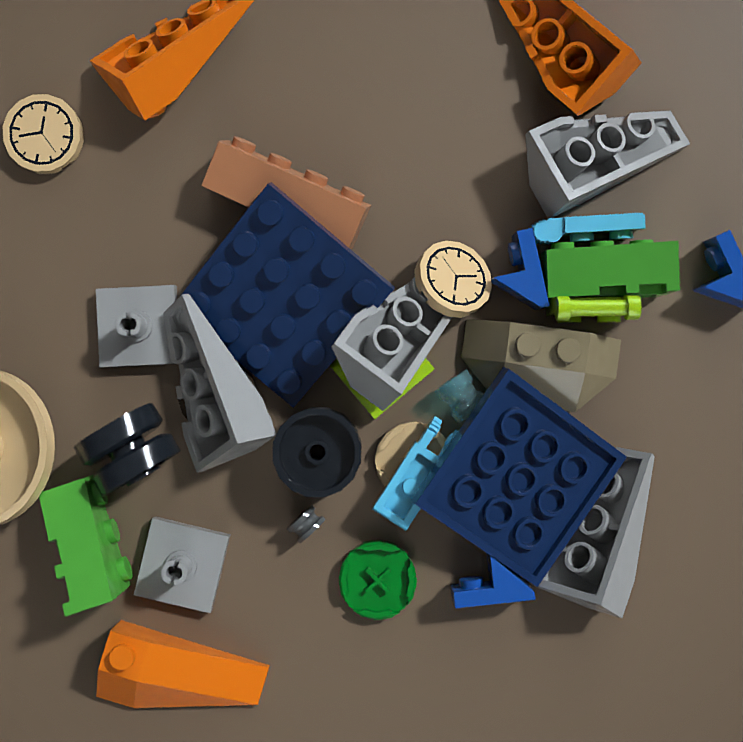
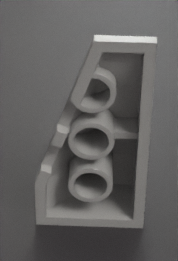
(588, 156)
(388, 344)
(220, 401)
(604, 551)

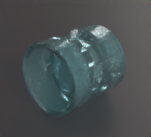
(459, 395)

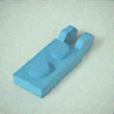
(584, 227)
(396, 497)

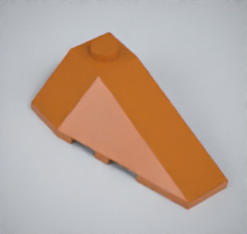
(572, 51)
(159, 67)
(163, 670)

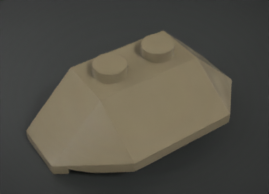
(557, 362)

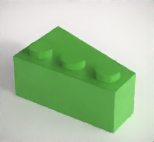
(611, 270)
(86, 544)

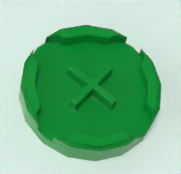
(377, 579)

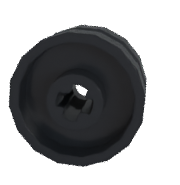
(129, 452)
(315, 475)

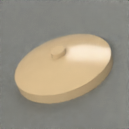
(25, 447)

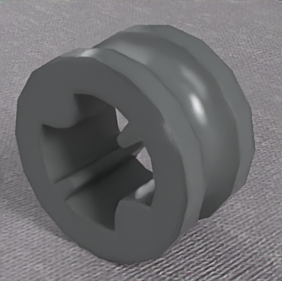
(306, 524)

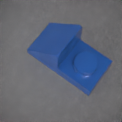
(725, 258)
(529, 282)
(502, 587)

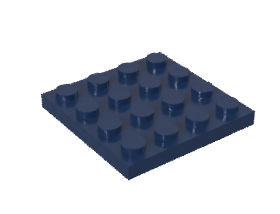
(284, 293)
(519, 477)

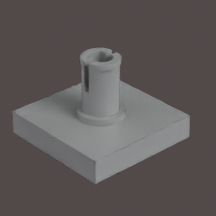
(133, 325)
(182, 564)

